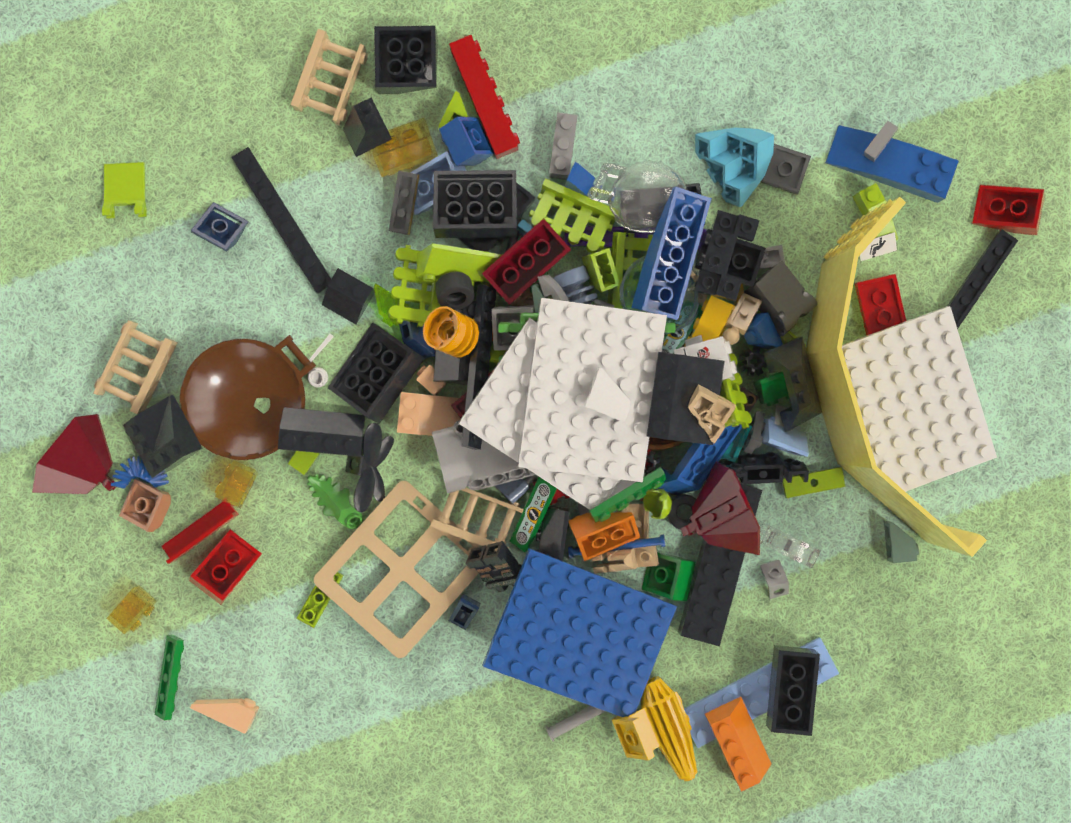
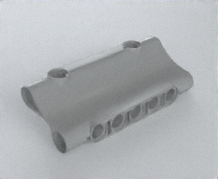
(473, 467)

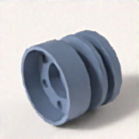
(572, 285)

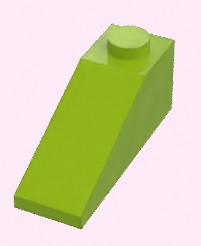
(868, 200)

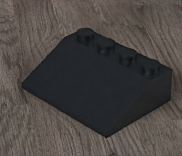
(475, 204)
(375, 373)
(673, 387)

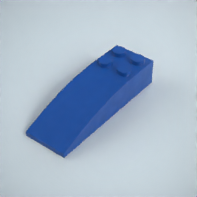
(898, 165)
(672, 254)

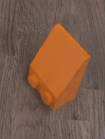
(600, 537)

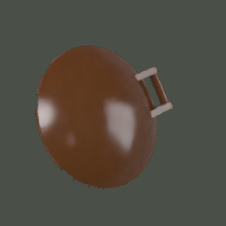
(222, 393)

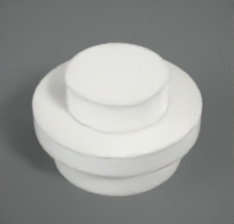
(317, 377)

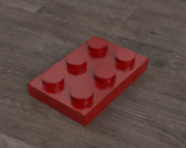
(880, 303)

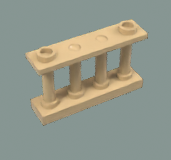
(315, 62)
(147, 384)
(461, 529)

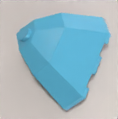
(736, 159)

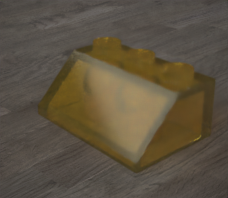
(409, 147)

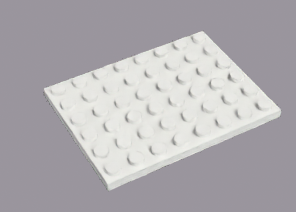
(567, 352)
(919, 400)
(499, 419)

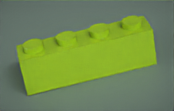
(442, 259)

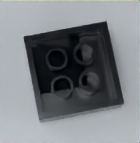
(405, 58)
(162, 436)

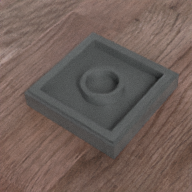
(786, 169)

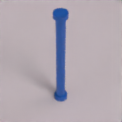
(633, 544)

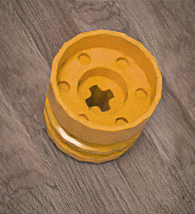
(450, 332)

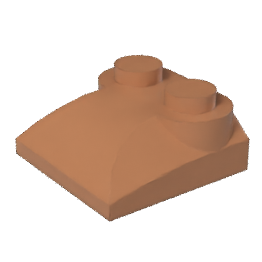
(145, 506)

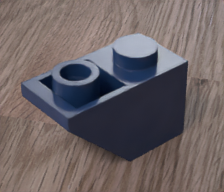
(414, 338)

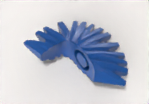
(138, 471)

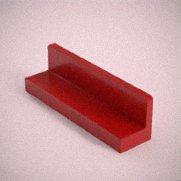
(199, 531)

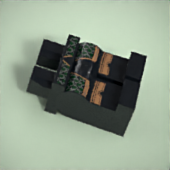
(494, 567)

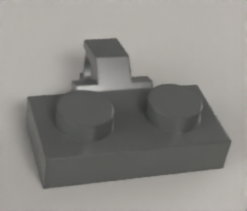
(754, 437)

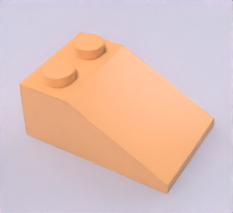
(425, 413)

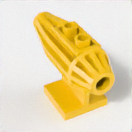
(661, 725)

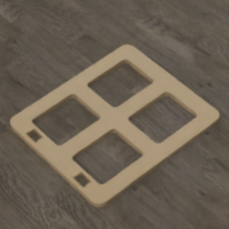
(400, 570)

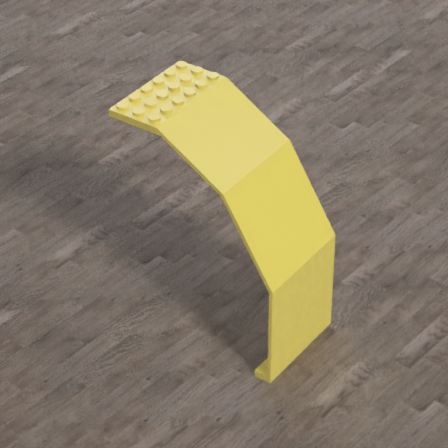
(837, 392)

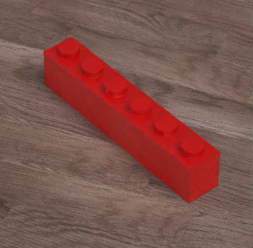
(483, 96)

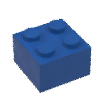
(466, 141)

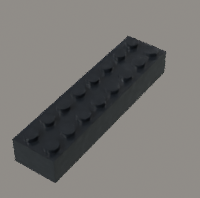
(714, 587)

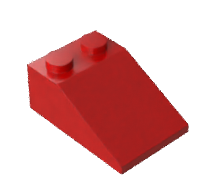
(1009, 208)
(225, 567)

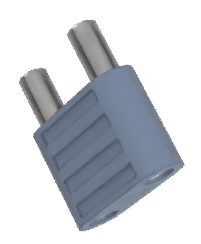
(515, 489)

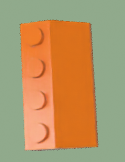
(739, 742)

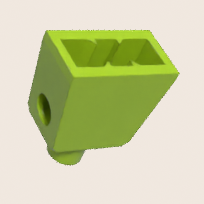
(600, 269)

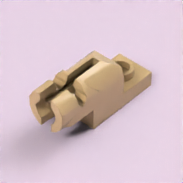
(627, 559)

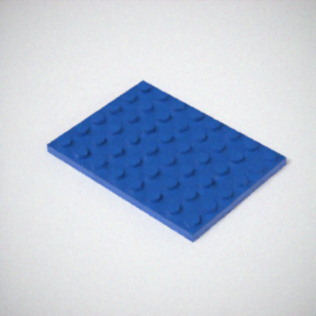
(579, 635)

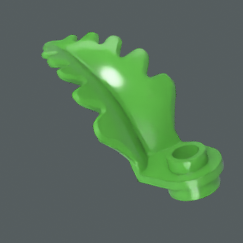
(335, 501)

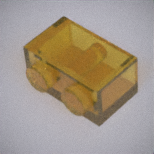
(236, 484)
(132, 609)

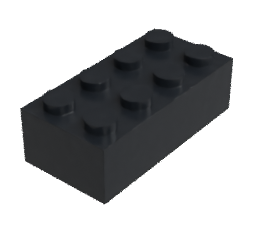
(792, 690)

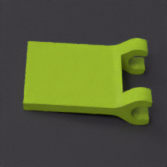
(124, 187)

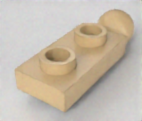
(741, 318)

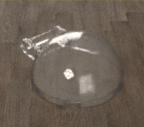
(637, 192)

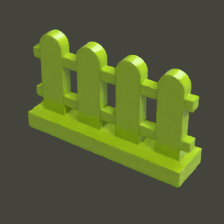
(579, 205)
(619, 244)
(404, 294)
(731, 391)

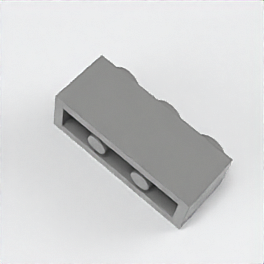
(563, 146)

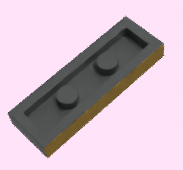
(404, 202)

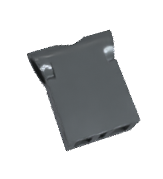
(782, 297)

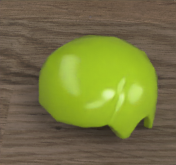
(658, 503)

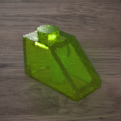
(384, 302)

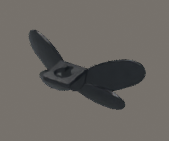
(370, 480)

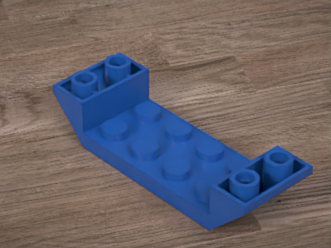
(698, 463)

